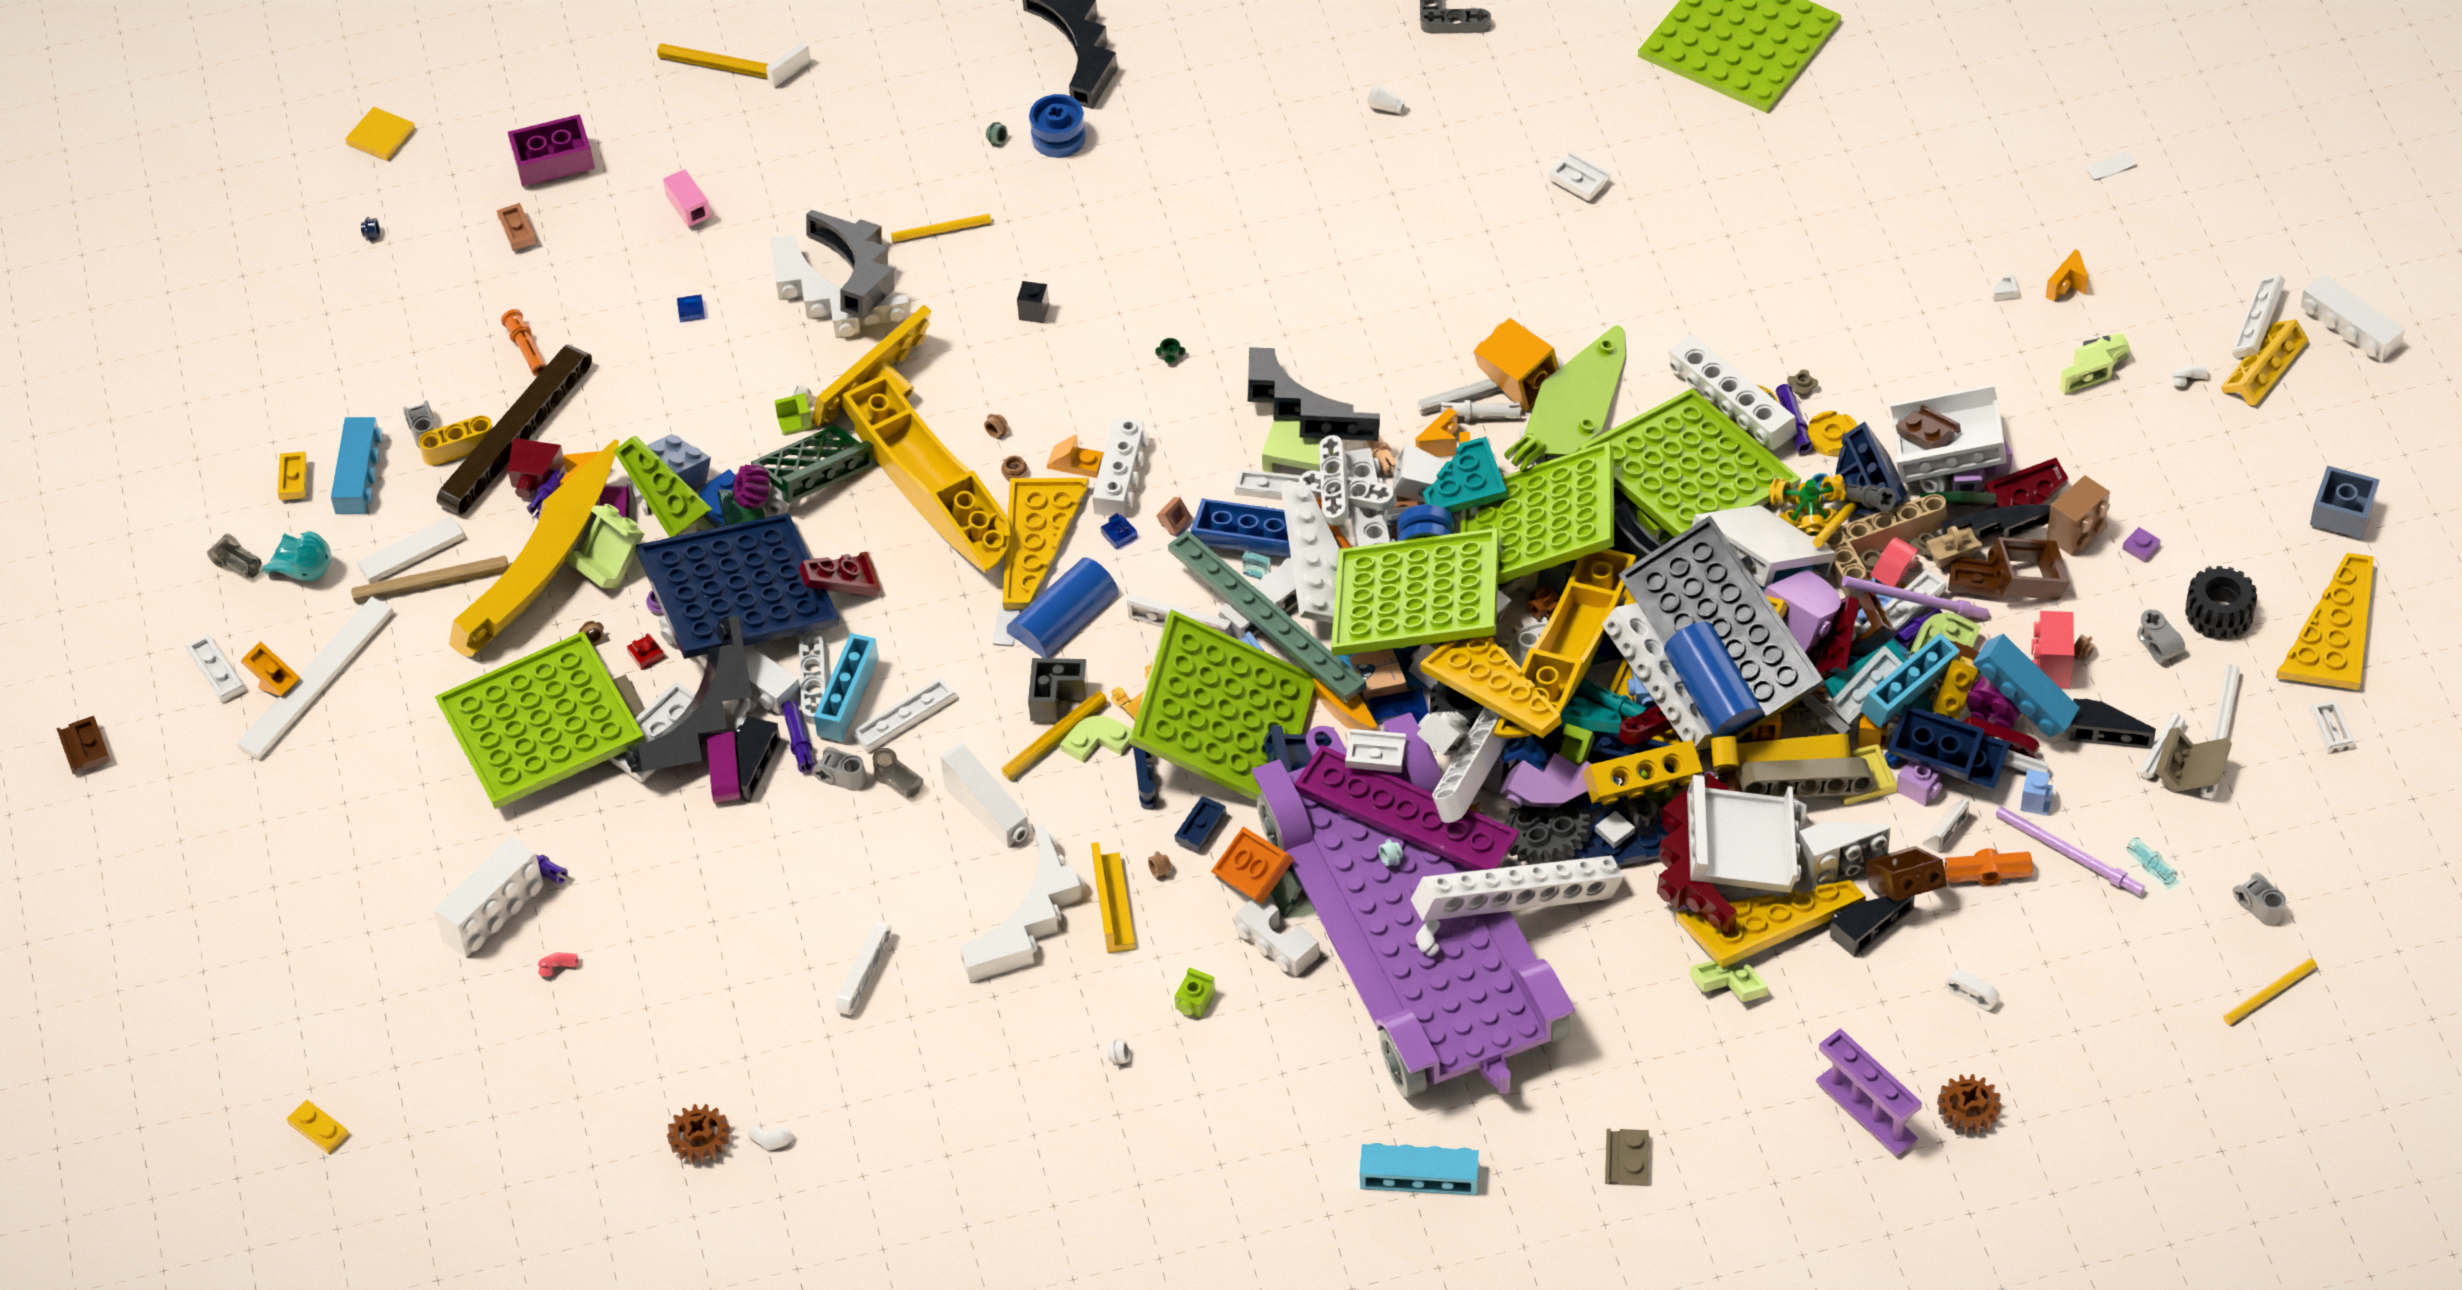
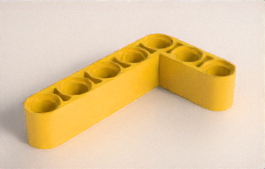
(1729, 755)

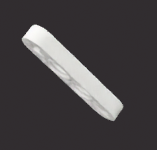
(1336, 479)
(1367, 500)
(811, 678)
(863, 968)

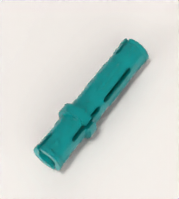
(1606, 698)

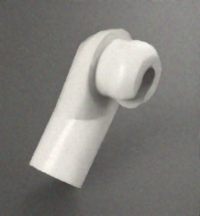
(740, 709)

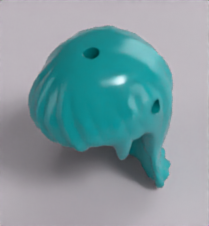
(301, 557)

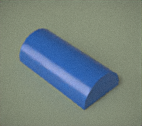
(1242, 527)
(1064, 607)
(1712, 678)

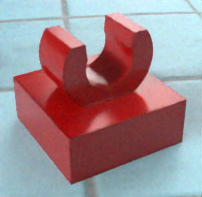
(645, 651)

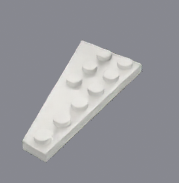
(1312, 552)

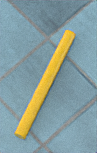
(940, 227)
(1834, 524)
(2269, 991)

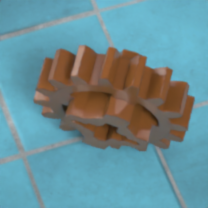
(1969, 1103)
(698, 1133)

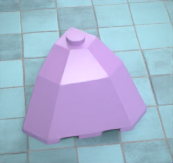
(1553, 787)

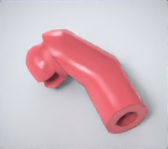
(556, 959)

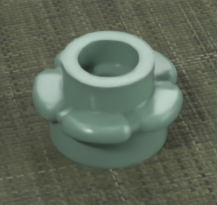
(996, 133)

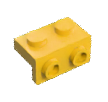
(1955, 687)

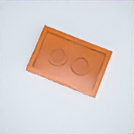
(1252, 865)

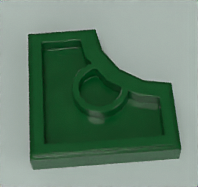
(1965, 497)

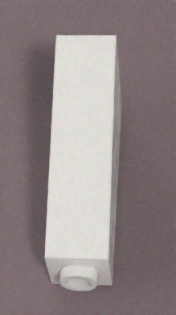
(982, 795)

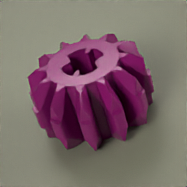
(751, 486)

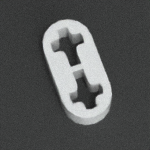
(1972, 989)

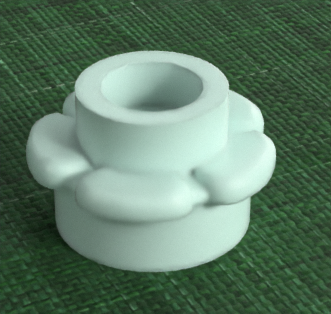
(1390, 853)

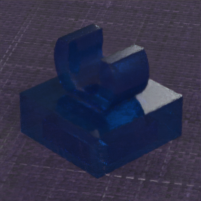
(1118, 531)

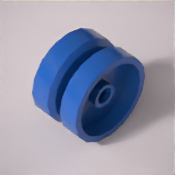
(1057, 125)
(1424, 522)

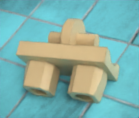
(1953, 546)

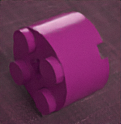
(1990, 705)

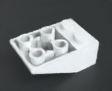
(1839, 849)

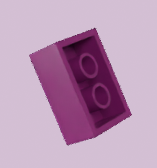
(551, 150)

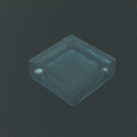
(1255, 565)

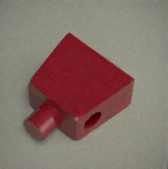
(532, 464)

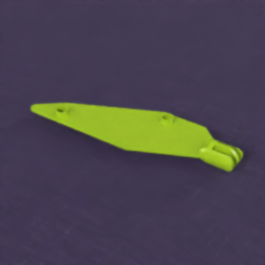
(1572, 402)

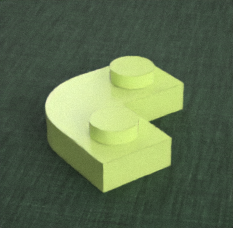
(1950, 626)
(1096, 731)
(1742, 981)

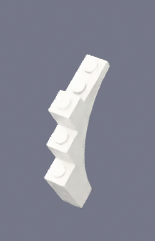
(821, 297)
(1013, 941)

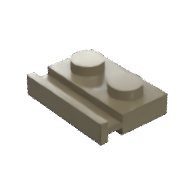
(1627, 1157)

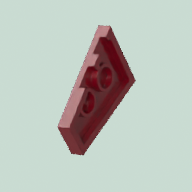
(2028, 485)
(842, 574)
(1837, 643)

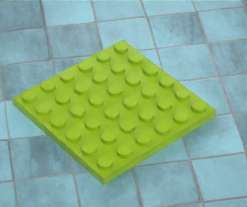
(1740, 45)
(1690, 462)
(1551, 512)
(1416, 592)
(1215, 703)
(539, 719)

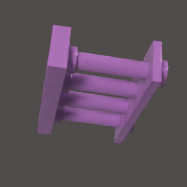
(1868, 1092)

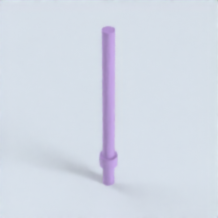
(1959, 607)
(2116, 876)

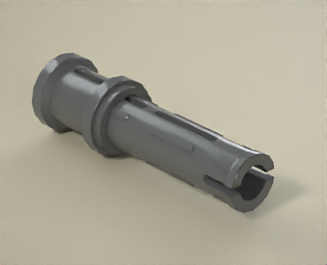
(1871, 496)

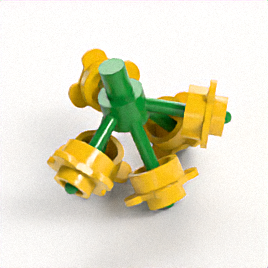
(1806, 498)

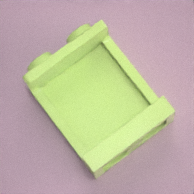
(1287, 449)
(607, 547)

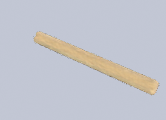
(430, 578)

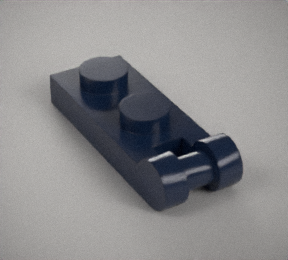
(1144, 779)

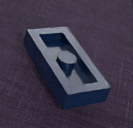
(1200, 823)

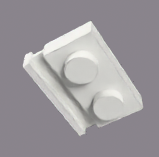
(1579, 175)
(1375, 750)

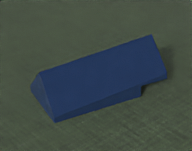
(1949, 747)

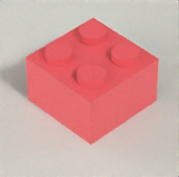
(2054, 646)

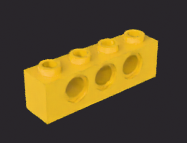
(1680, 756)

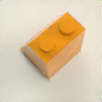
(1516, 361)

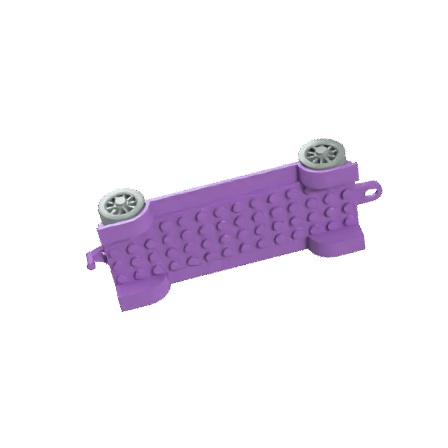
(1436, 1013)

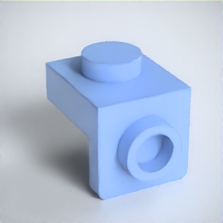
(1639, 692)

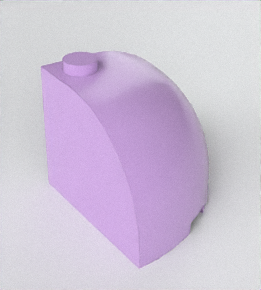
(1810, 606)

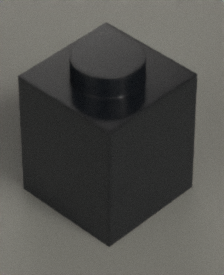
(1033, 301)

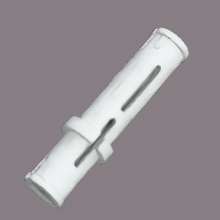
(1483, 410)

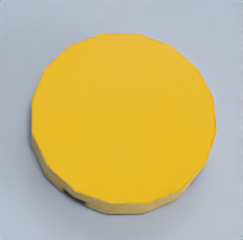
(1827, 430)

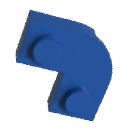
(709, 495)

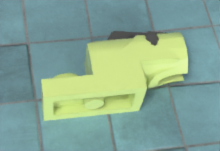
(2094, 362)

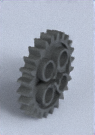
(1549, 831)

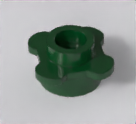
(1170, 350)

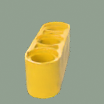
(453, 440)

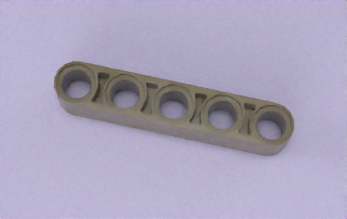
(1807, 777)

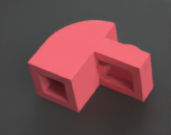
(1895, 563)

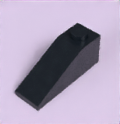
(2103, 724)
(756, 746)
(1867, 921)

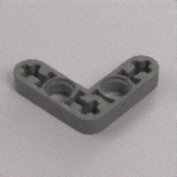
(1438, 14)

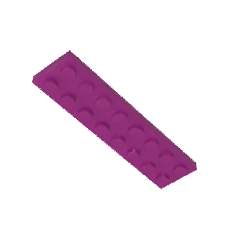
(1404, 811)

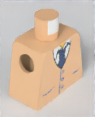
(1380, 672)

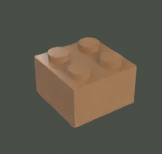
(2078, 515)

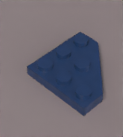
(1632, 850)

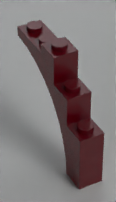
(1675, 882)

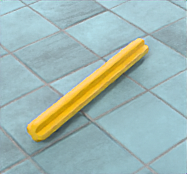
(712, 60)
(1053, 735)

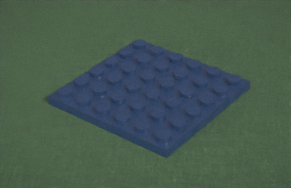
(735, 572)

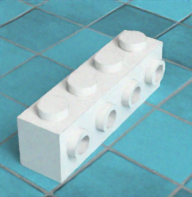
(1119, 467)
(1444, 731)

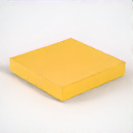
(380, 133)

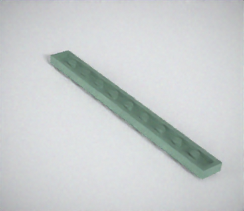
(1267, 616)

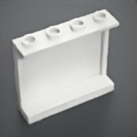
(1975, 447)
(1769, 542)
(1742, 838)

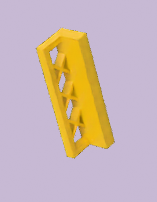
(2260, 371)
(1112, 900)

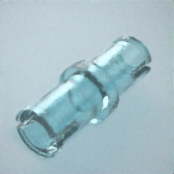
(2152, 861)

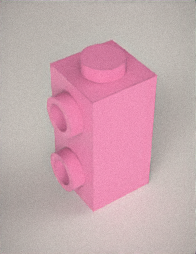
(686, 197)

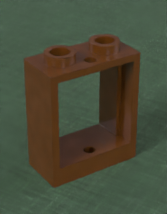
(2043, 552)
(1881, 626)
(1911, 875)

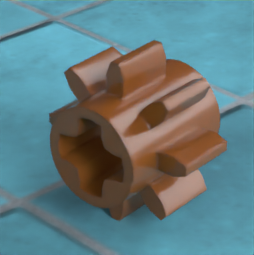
(1542, 602)

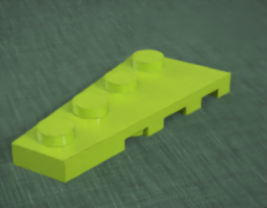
(663, 490)

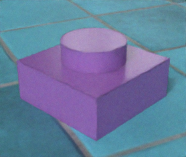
(2141, 544)

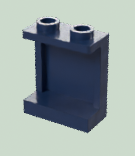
(1290, 748)

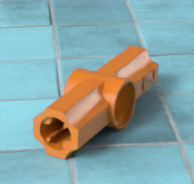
(1988, 867)

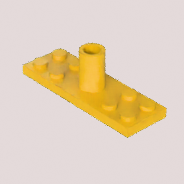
(874, 364)

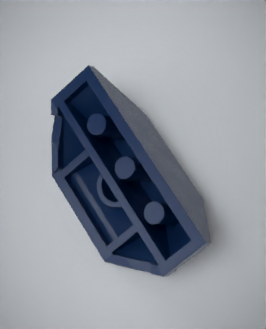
(1867, 462)

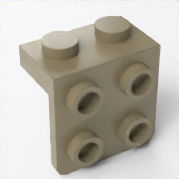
(2189, 764)

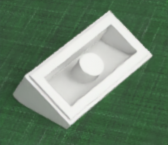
(1947, 825)

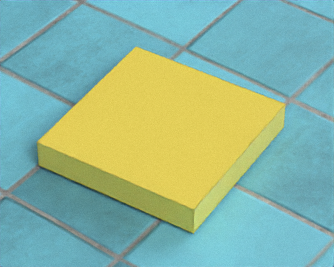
(1880, 770)

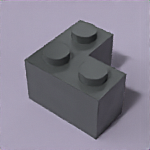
(1054, 681)

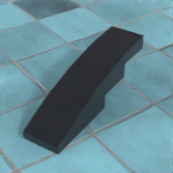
(2008, 521)

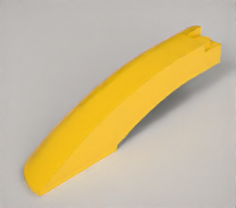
(928, 473)
(557, 532)
(1573, 632)

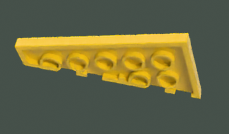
(1038, 522)
(2334, 635)
(1492, 679)
(1769, 920)

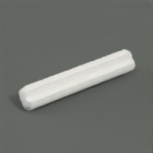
(2149, 765)

